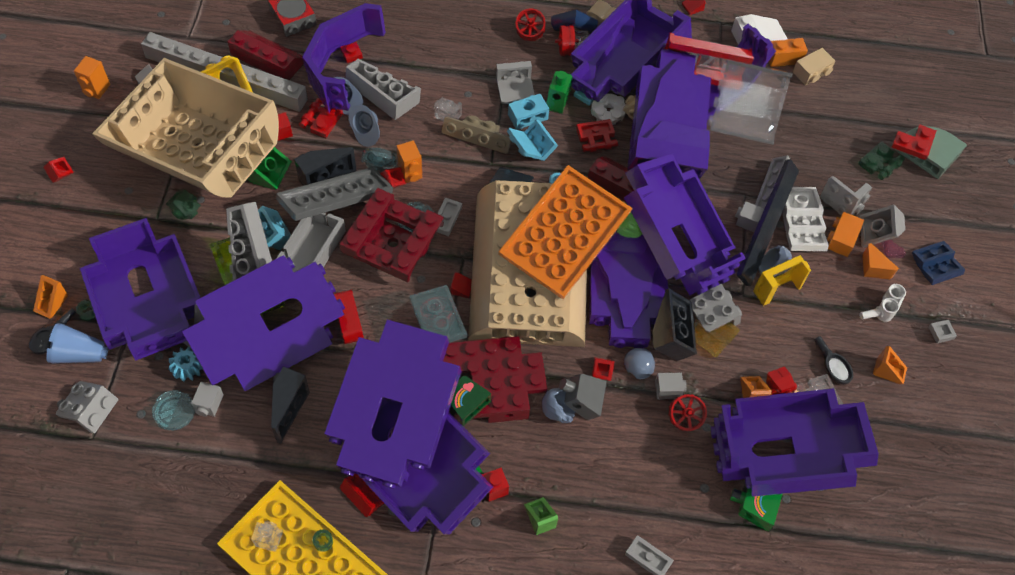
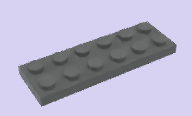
(332, 193)

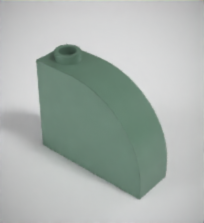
(943, 152)

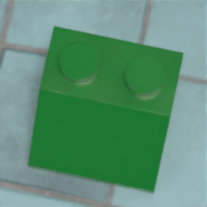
(270, 170)

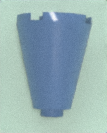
(74, 346)

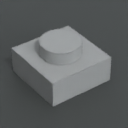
(942, 331)

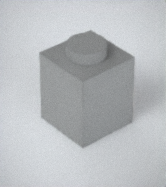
(749, 216)
(669, 385)
(207, 399)

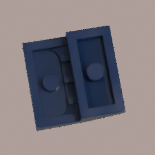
(938, 262)

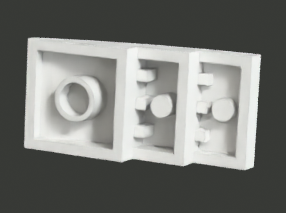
(804, 220)

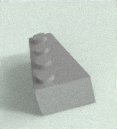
(247, 239)

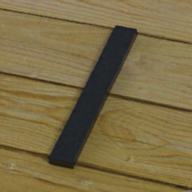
(767, 223)

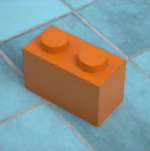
(788, 52)
(92, 77)
(409, 161)
(845, 233)

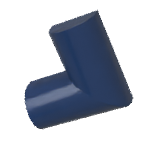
(576, 18)

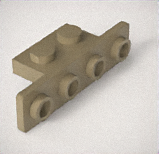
(477, 132)

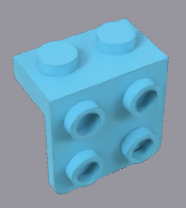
(534, 142)

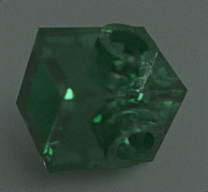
(183, 205)

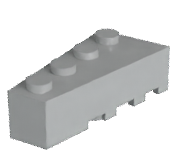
(382, 89)

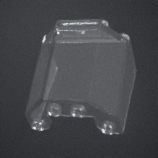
(749, 101)

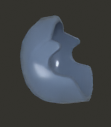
(639, 363)

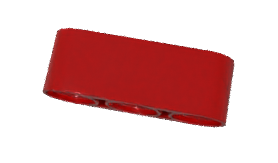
(350, 321)

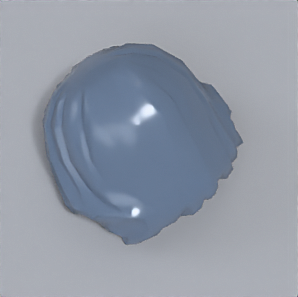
(775, 257)
(555, 408)

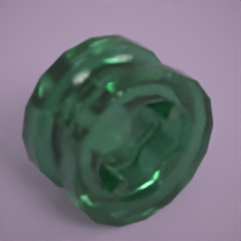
(83, 305)
(323, 548)

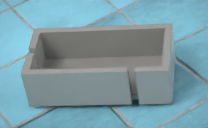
(314, 240)

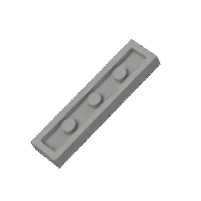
(770, 180)

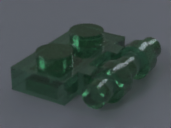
(877, 157)

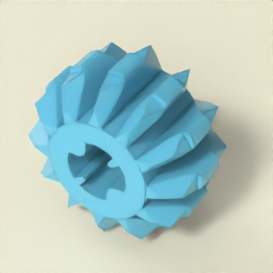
(185, 364)

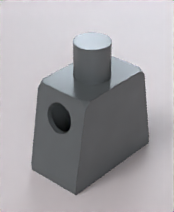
(584, 395)

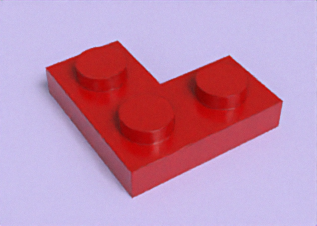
(915, 145)

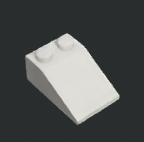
(766, 26)

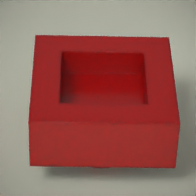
(351, 52)

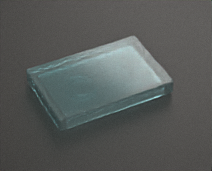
(438, 313)

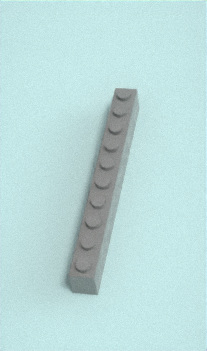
(264, 84)

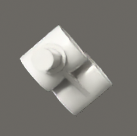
(891, 301)

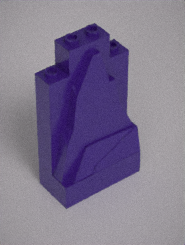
(622, 45)
(671, 113)
(626, 290)

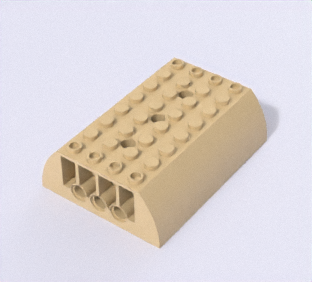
(228, 121)
(498, 287)

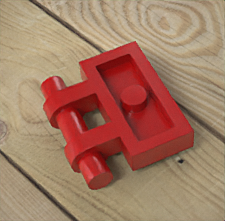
(324, 122)
(596, 130)

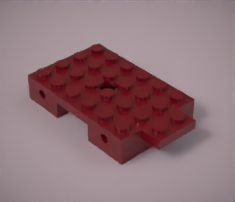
(503, 372)

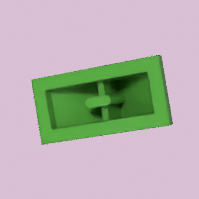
(541, 515)

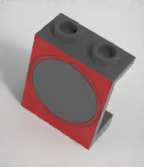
(293, 14)

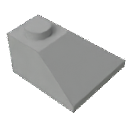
(882, 225)

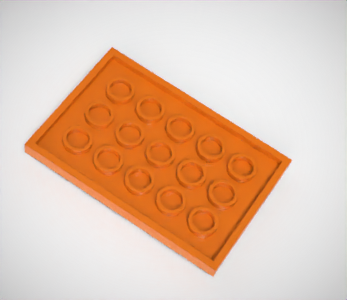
(565, 232)

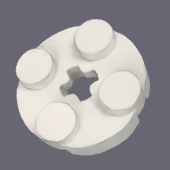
(611, 101)

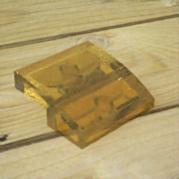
(716, 340)

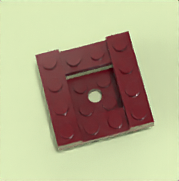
(371, 234)

